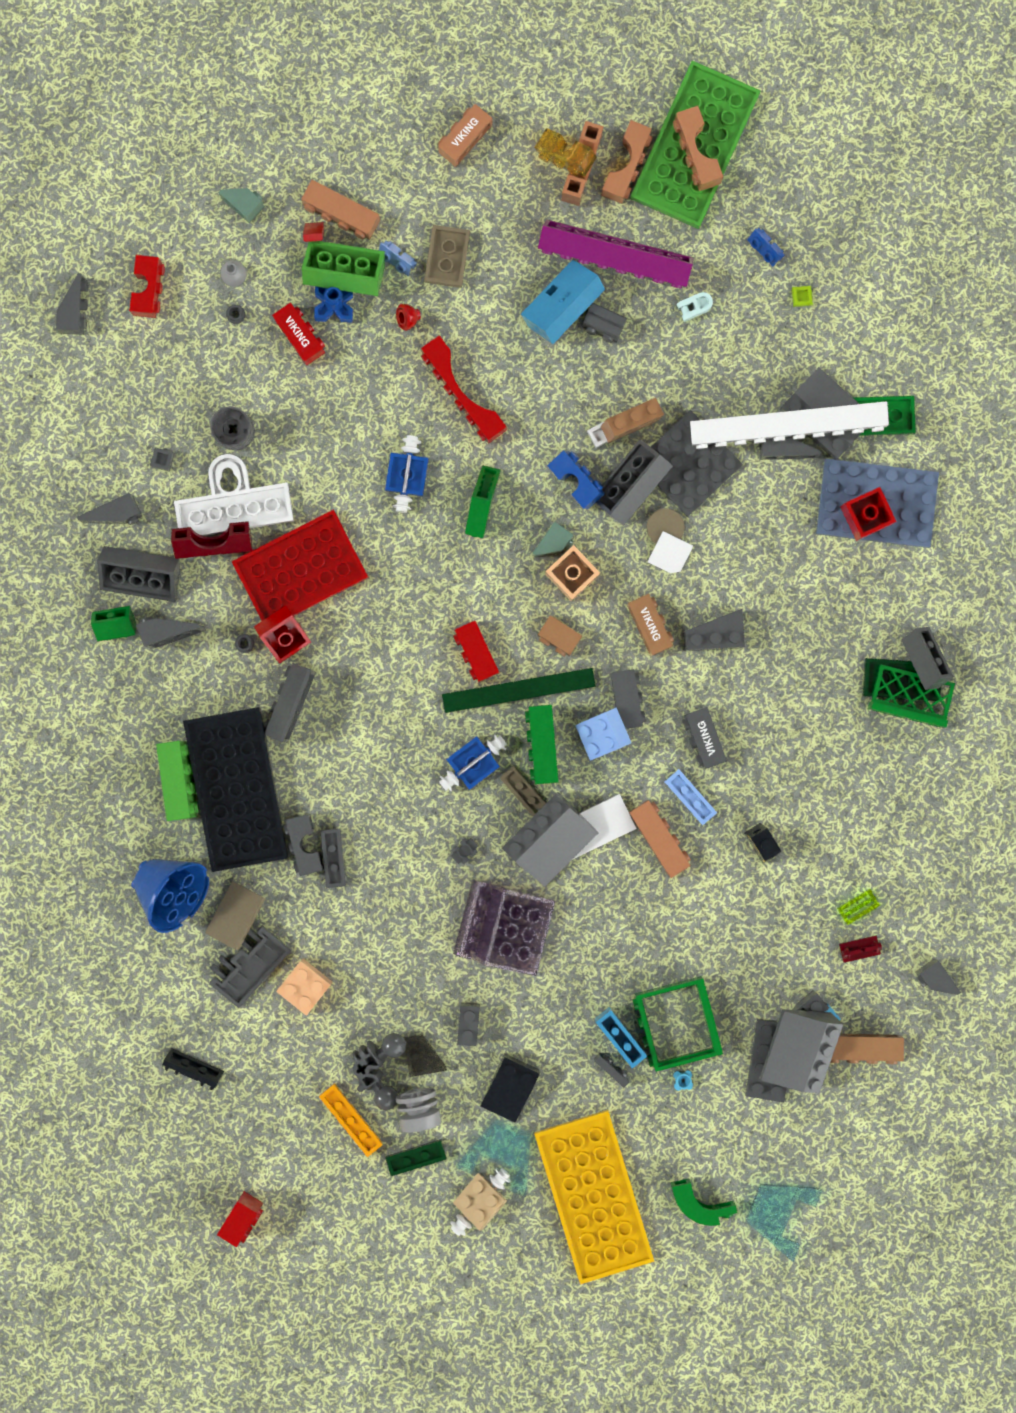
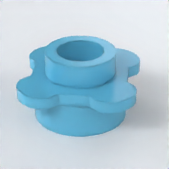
(687, 1084)

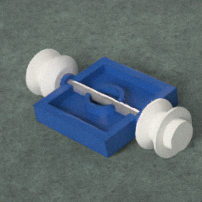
(406, 474)
(472, 763)

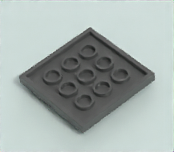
(694, 471)

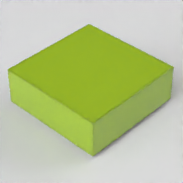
(802, 296)

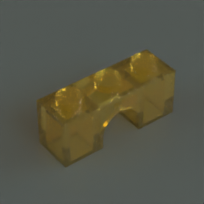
(576, 159)

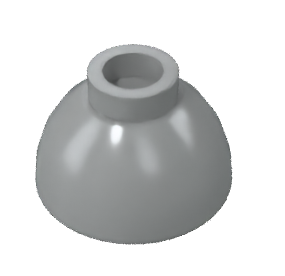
(233, 273)

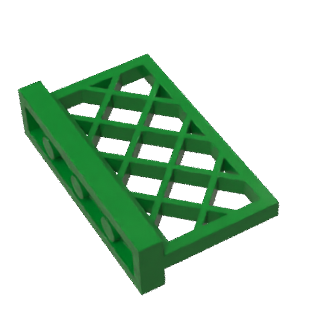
(903, 711)

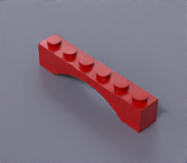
(486, 421)

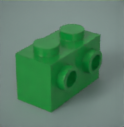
(113, 623)

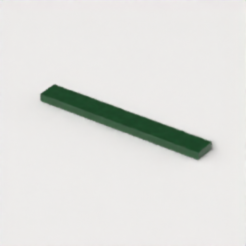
(518, 690)

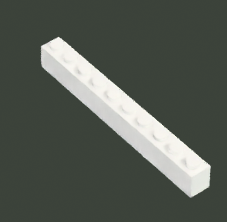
(788, 424)

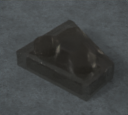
(422, 1057)

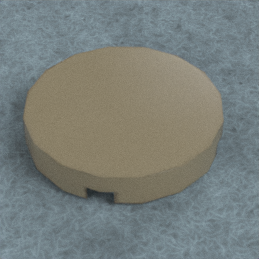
(667, 521)

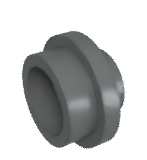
(235, 308)
(238, 643)

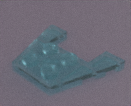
(505, 1146)
(773, 1209)

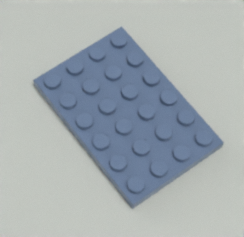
(907, 491)

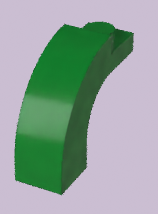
(696, 1210)

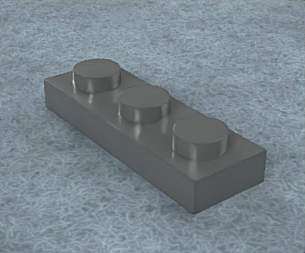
(333, 858)

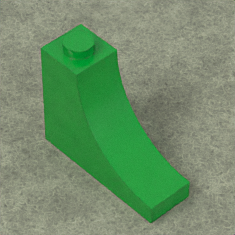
(482, 501)

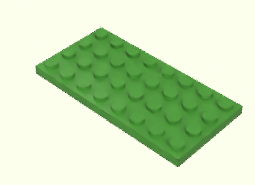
(666, 179)

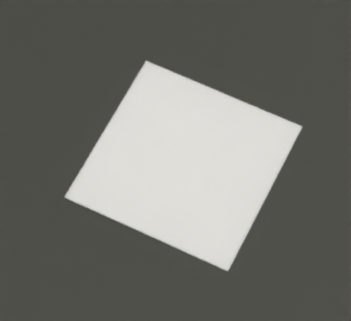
(670, 553)

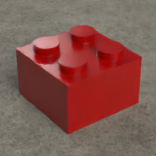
(868, 513)
(282, 634)
(239, 1222)

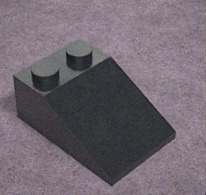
(510, 1088)

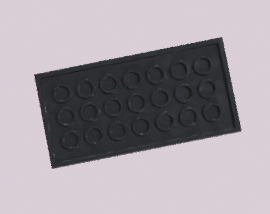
(235, 789)

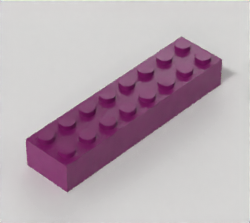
(615, 253)

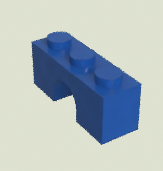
(588, 490)

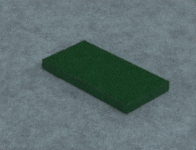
(870, 673)

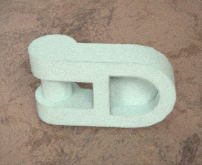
(701, 302)

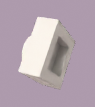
(597, 436)

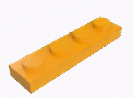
(351, 1120)

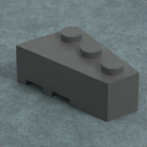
(718, 634)

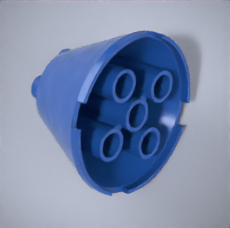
(170, 891)

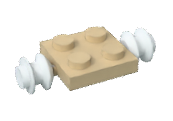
(480, 1201)

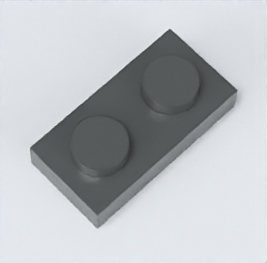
(619, 1074)

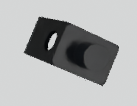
(762, 842)

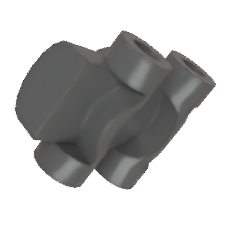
(468, 847)

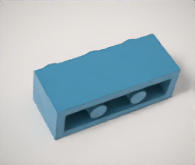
(620, 1037)

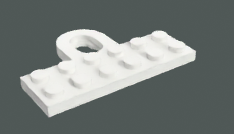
(214, 512)

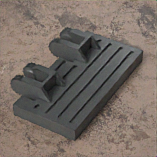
(249, 968)

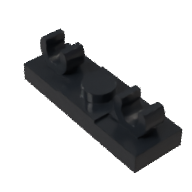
(193, 1068)

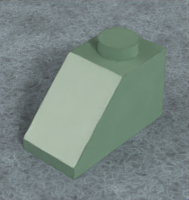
(243, 201)
(554, 541)

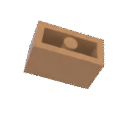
(559, 636)

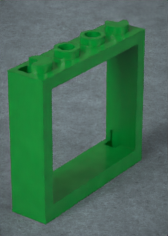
(716, 1048)

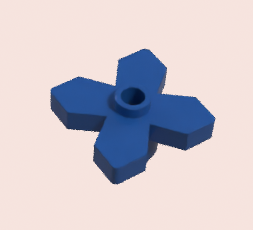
(332, 303)

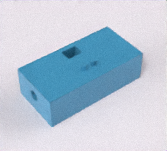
(563, 301)

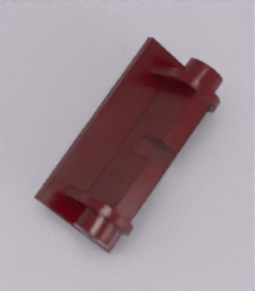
(860, 949)

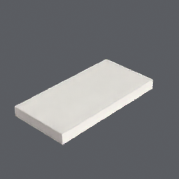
(610, 820)

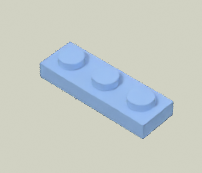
(690, 797)

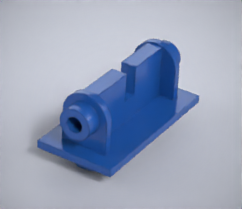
(771, 252)

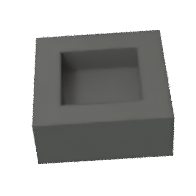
(162, 459)

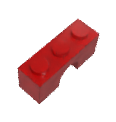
(146, 303)

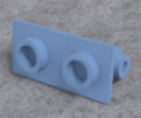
(402, 263)

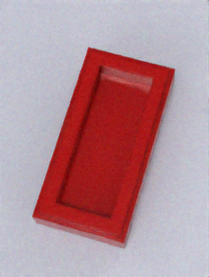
(313, 231)

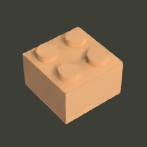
(572, 573)
(304, 986)

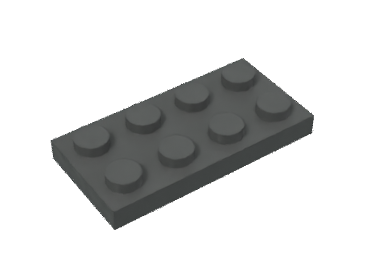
(755, 1087)

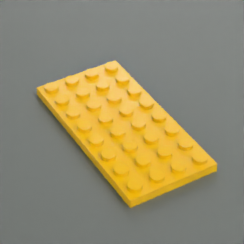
(594, 1197)

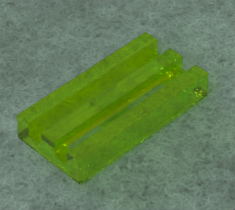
(872, 898)

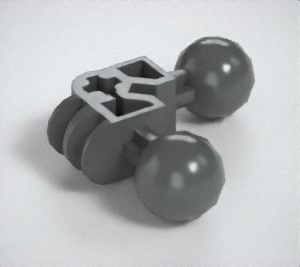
(392, 1046)

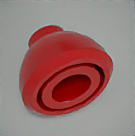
(407, 316)

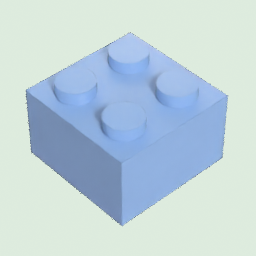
(603, 734)

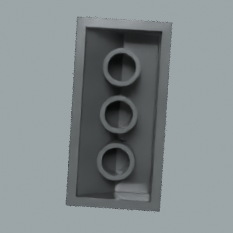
(632, 481)
(138, 573)
(290, 702)

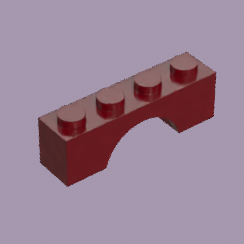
(188, 543)

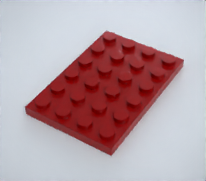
(301, 567)

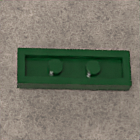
(416, 1157)

